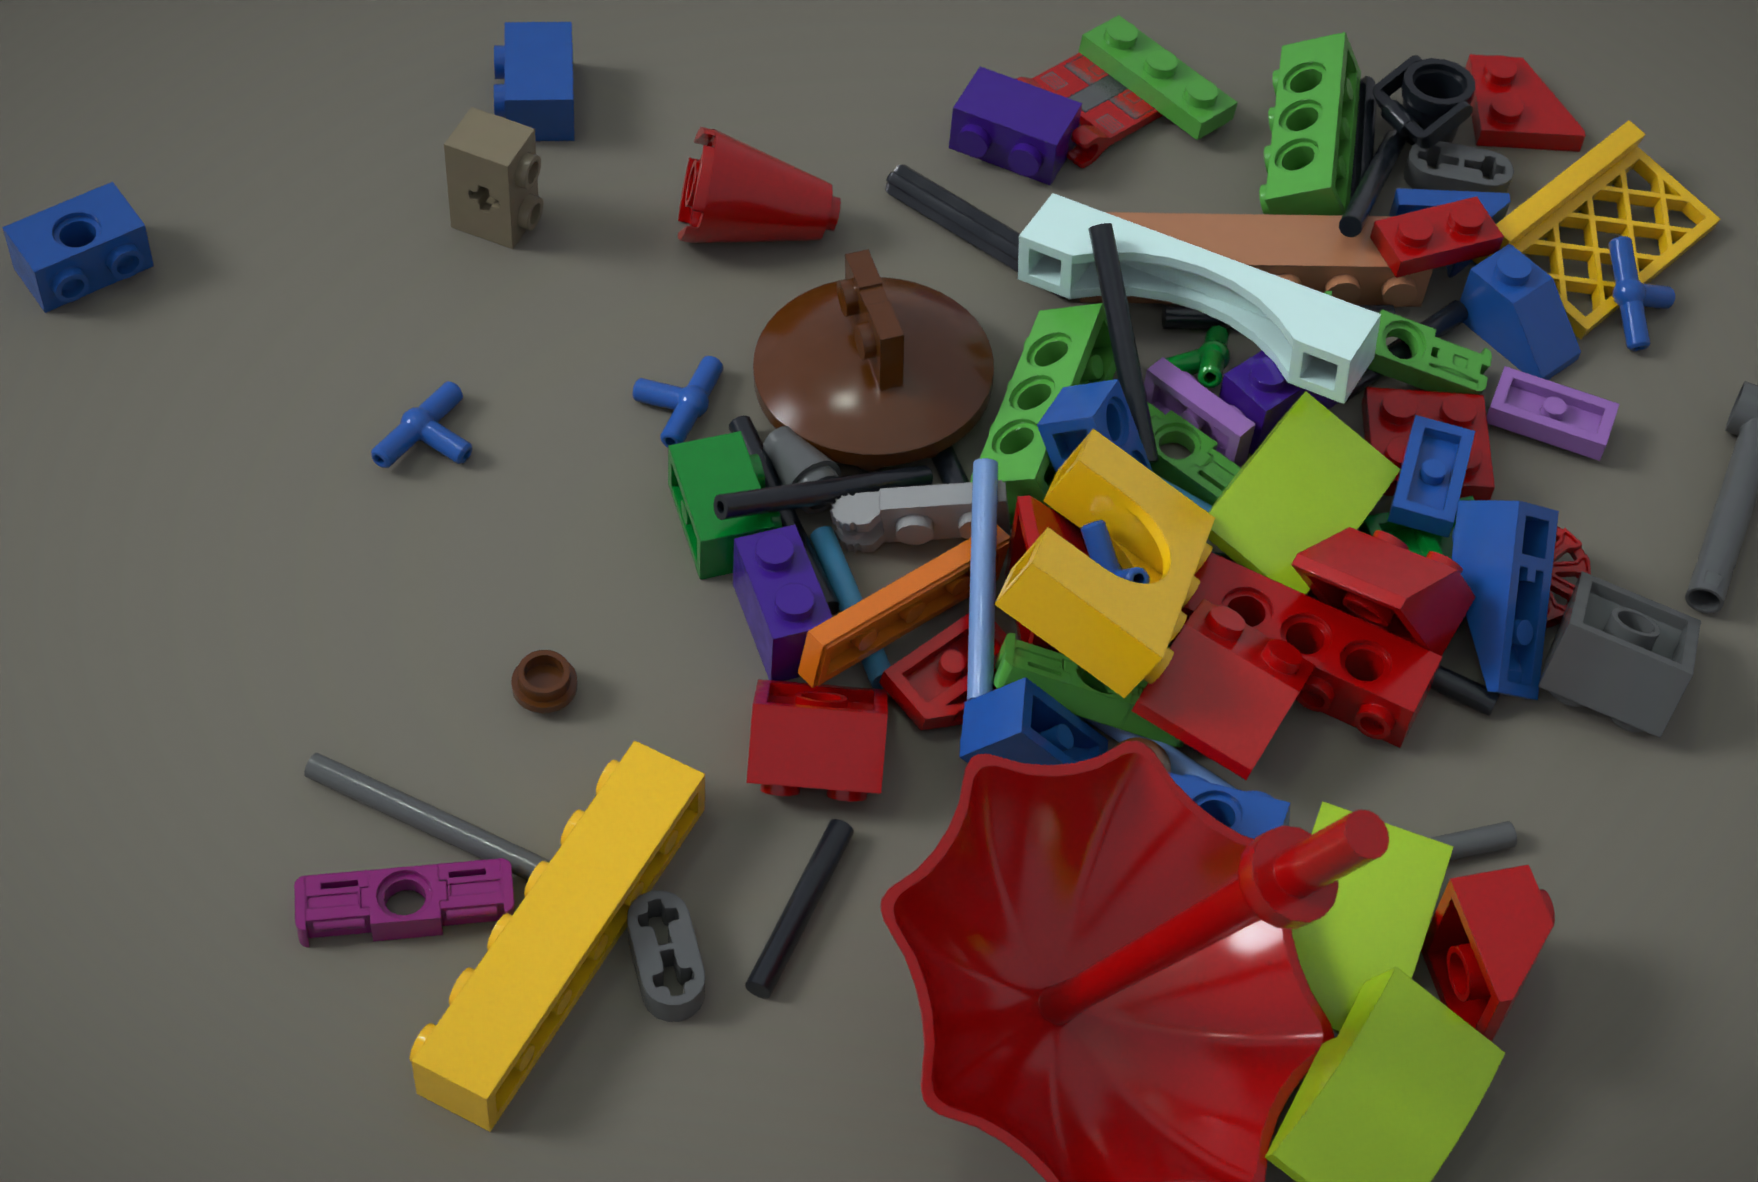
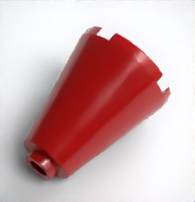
(751, 196)

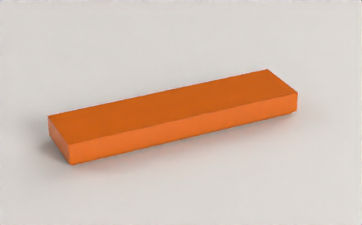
(891, 612)

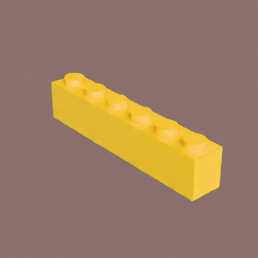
(557, 936)

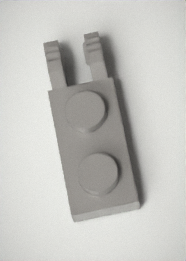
(909, 515)

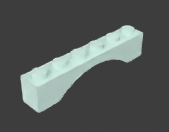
(1306, 333)

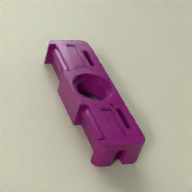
(358, 899)

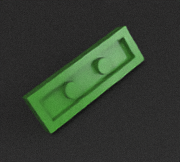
(1158, 77)

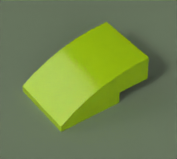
(1297, 491)
(1375, 918)
(1386, 1090)

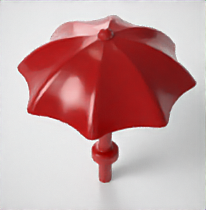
(1117, 968)

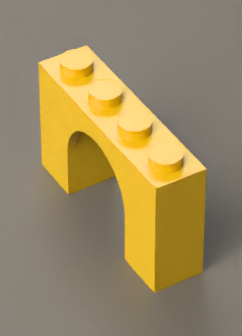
(1082, 609)

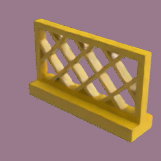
(1575, 190)

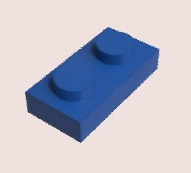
(1431, 476)

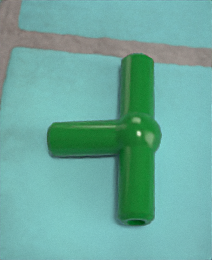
(1208, 359)

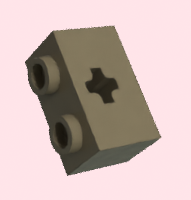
(493, 178)

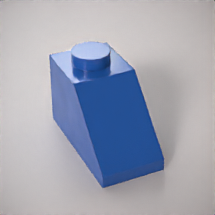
(1520, 313)
(1026, 727)

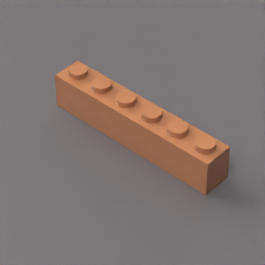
(1295, 248)

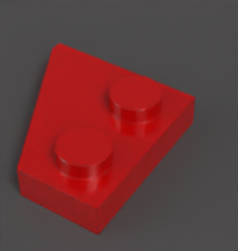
(1518, 108)
(933, 677)

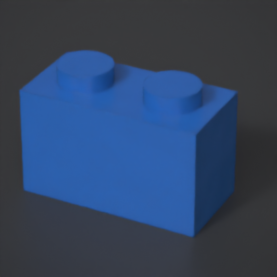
(537, 78)

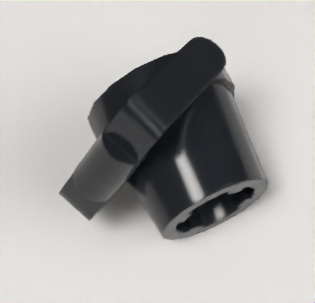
(1434, 96)

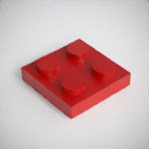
(1390, 415)

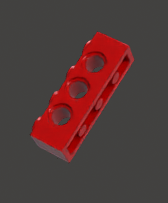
(1359, 669)

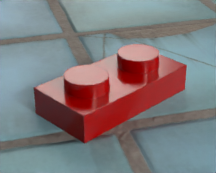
(1436, 236)

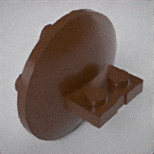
(874, 368)

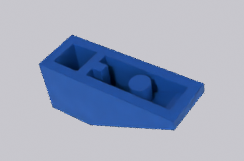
(1508, 566)

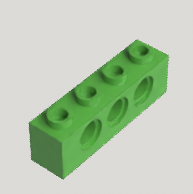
(1312, 129)
(1062, 351)

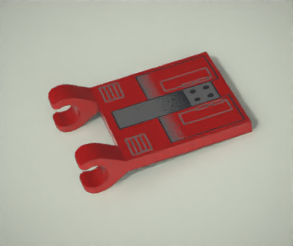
(1107, 106)

